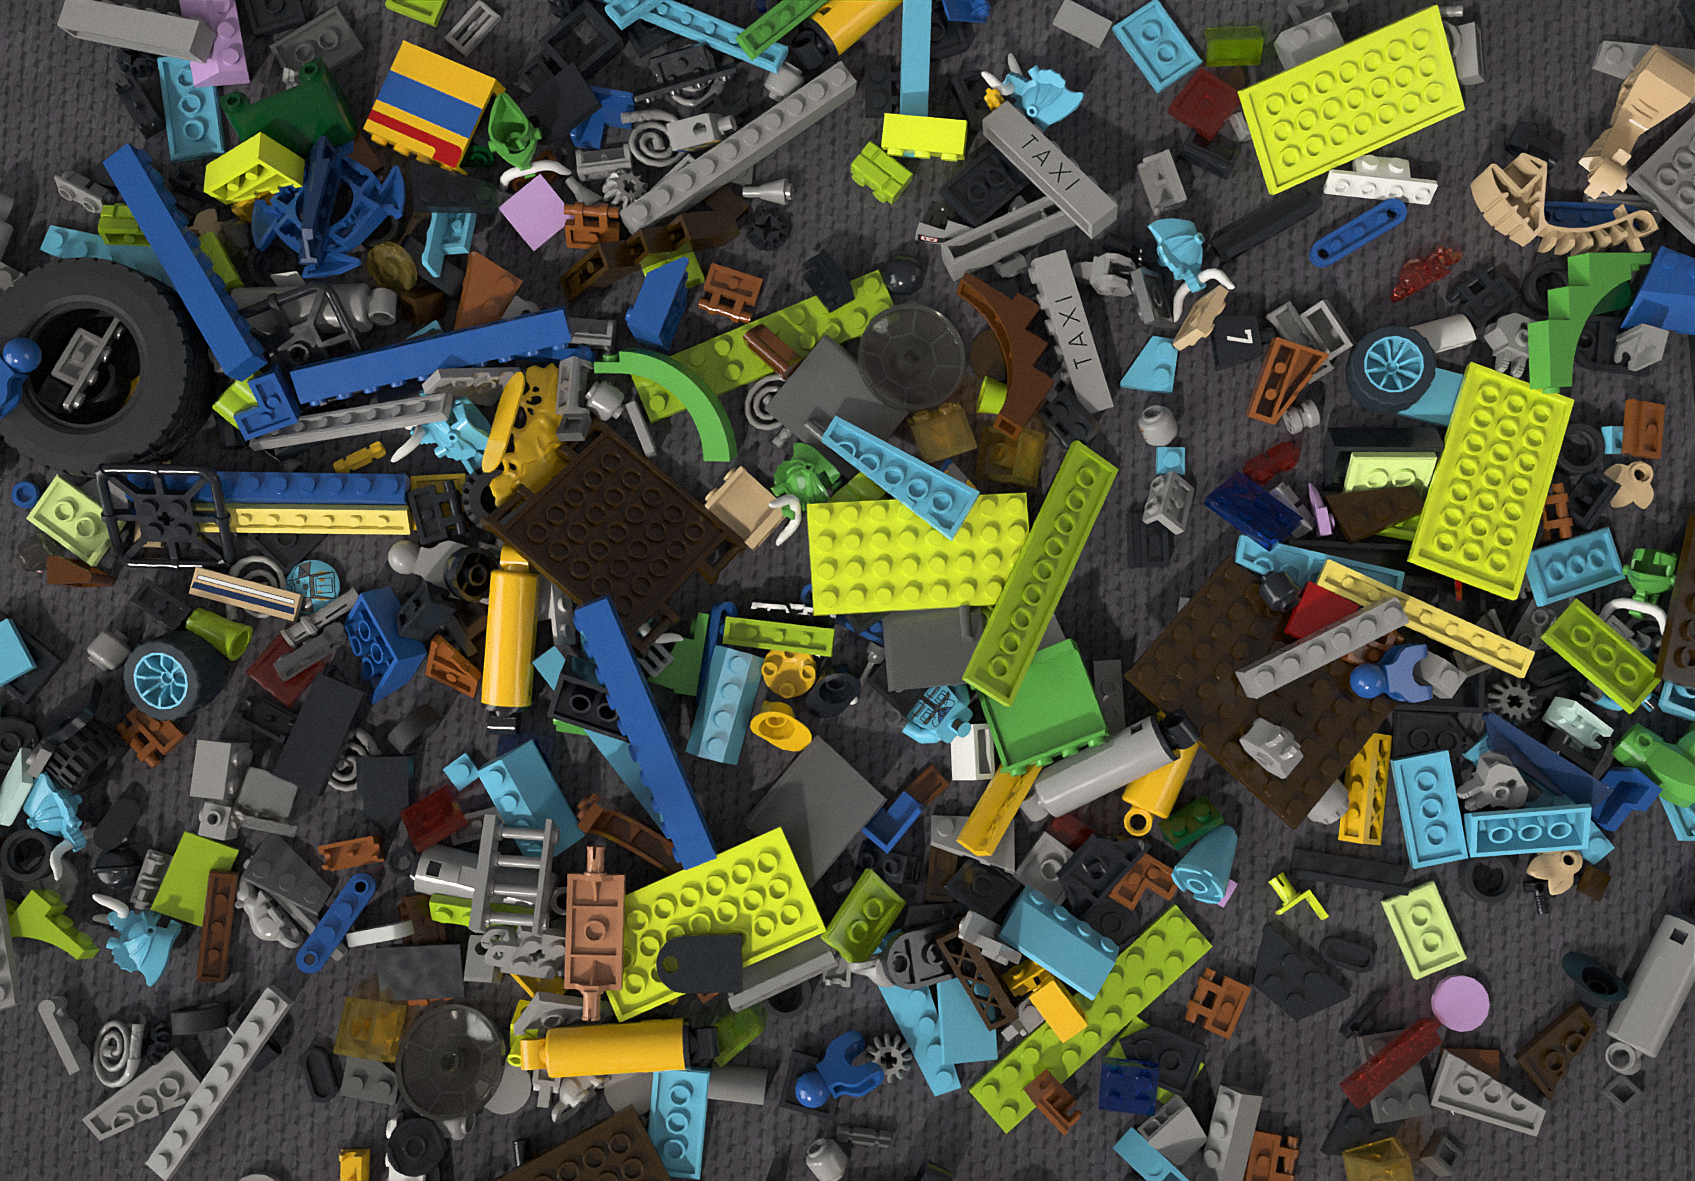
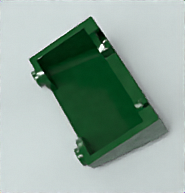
(297, 114)

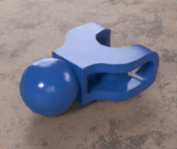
(18, 357)
(1392, 675)
(837, 1074)

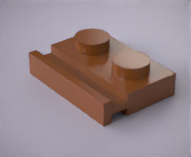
(1643, 429)

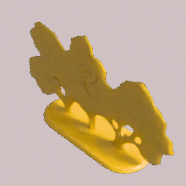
(534, 443)

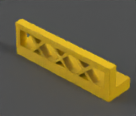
(1363, 788)
(996, 811)

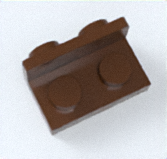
(418, 910)

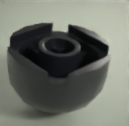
(469, 573)

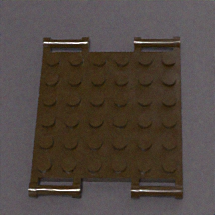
(617, 531)

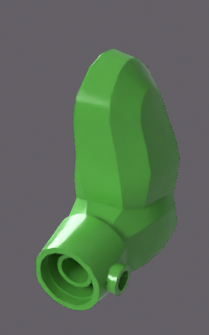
(1662, 762)

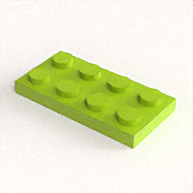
(1602, 656)

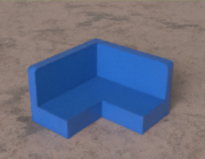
(591, 131)
(275, 405)
(1630, 793)
(889, 826)

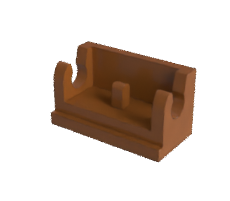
(352, 852)
(1053, 1101)

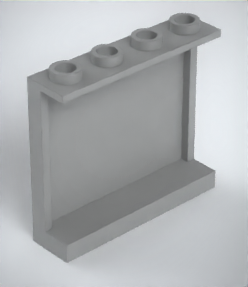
(783, 971)

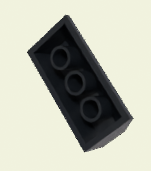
(1341, 442)
(583, 701)

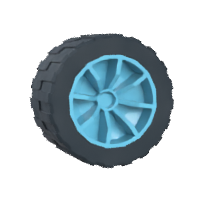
(1390, 369)
(173, 675)

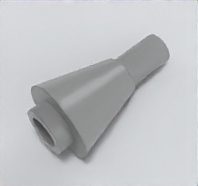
(776, 191)
(584, 194)

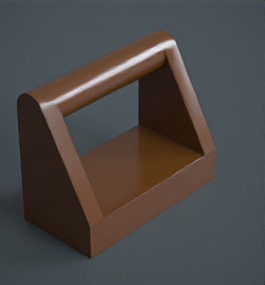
(772, 351)
(75, 574)

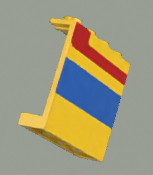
(430, 107)

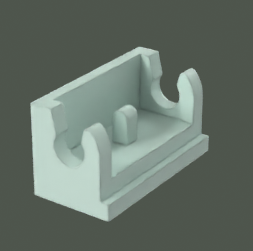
(1576, 722)

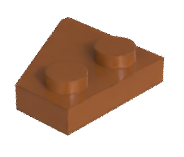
(452, 668)

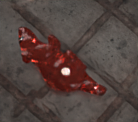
(1422, 271)

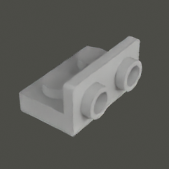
(1169, 502)

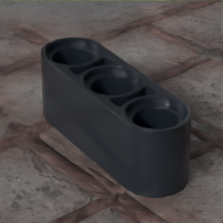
(450, 278)

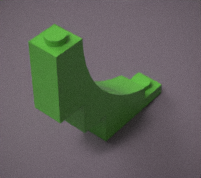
(1555, 340)
(679, 675)

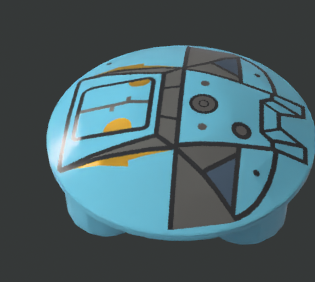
(316, 582)

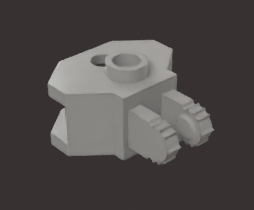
(1106, 274)
(1509, 343)
(1272, 747)
(1494, 783)

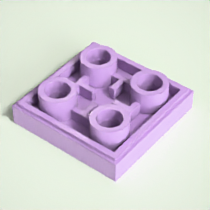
(536, 212)

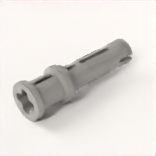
(310, 625)

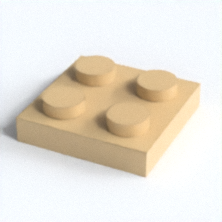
(1200, 318)

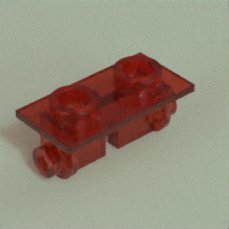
(1282, 458)
(1069, 831)

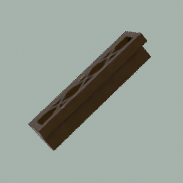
(990, 976)

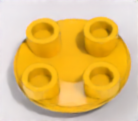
(789, 672)

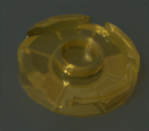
(391, 267)

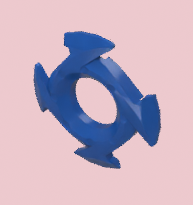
(369, 208)

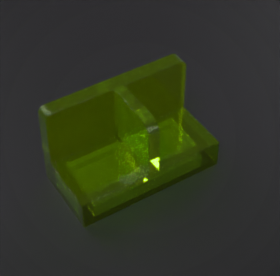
(736, 1032)

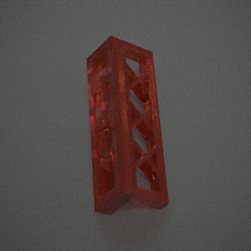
(1392, 1061)

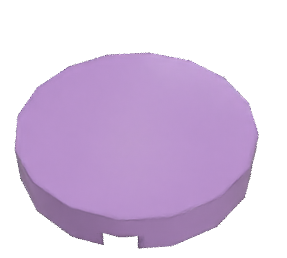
(1460, 1002)

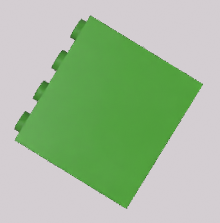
(1050, 713)

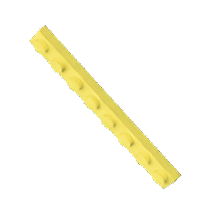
(313, 518)
(1429, 619)

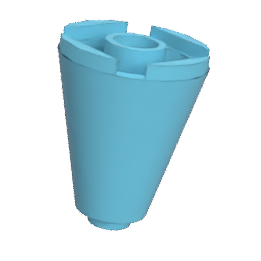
(1208, 865)

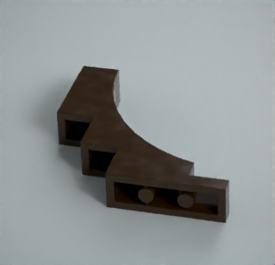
(646, 247)

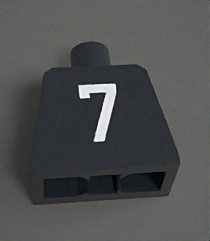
(1237, 340)

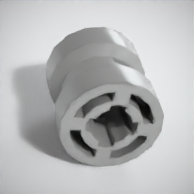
(1301, 416)

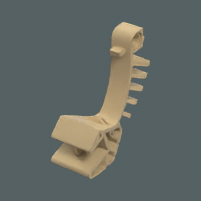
(1646, 97)
(1515, 206)

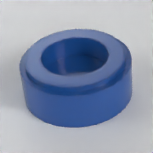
(26, 494)

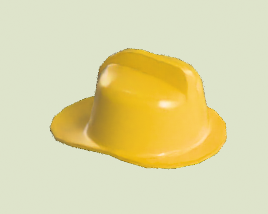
(780, 727)

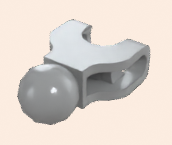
(409, 558)

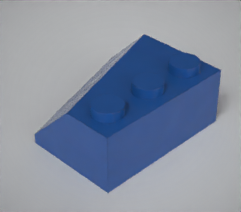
(1665, 294)
(660, 306)
(373, 634)

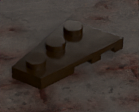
(1373, 511)
(1552, 1050)

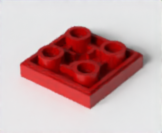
(1316, 610)

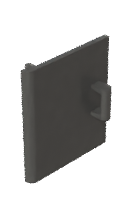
(828, 387)
(930, 646)
(819, 806)

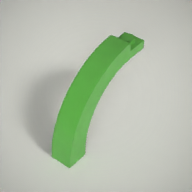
(688, 387)

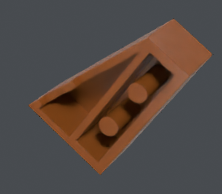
(485, 292)
(1281, 378)

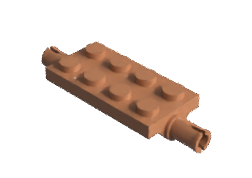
(594, 932)

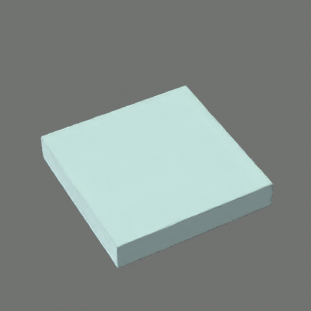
(15, 787)

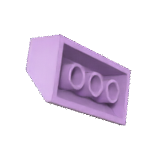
(227, 55)

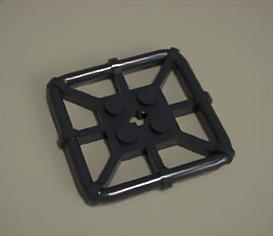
(305, 334)
(154, 527)

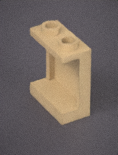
(745, 507)

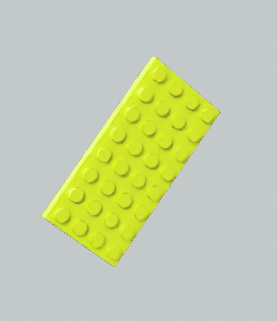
(1352, 99)
(1491, 481)
(893, 560)
(743, 891)

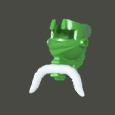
(516, 142)
(803, 483)
(1650, 575)

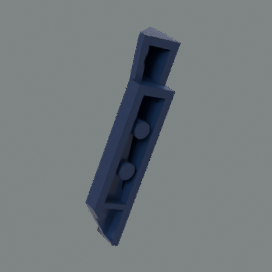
(319, 199)
(1543, 764)

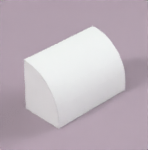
(1447, 332)
(973, 754)

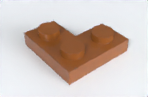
(1144, 874)

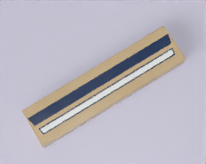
(246, 594)

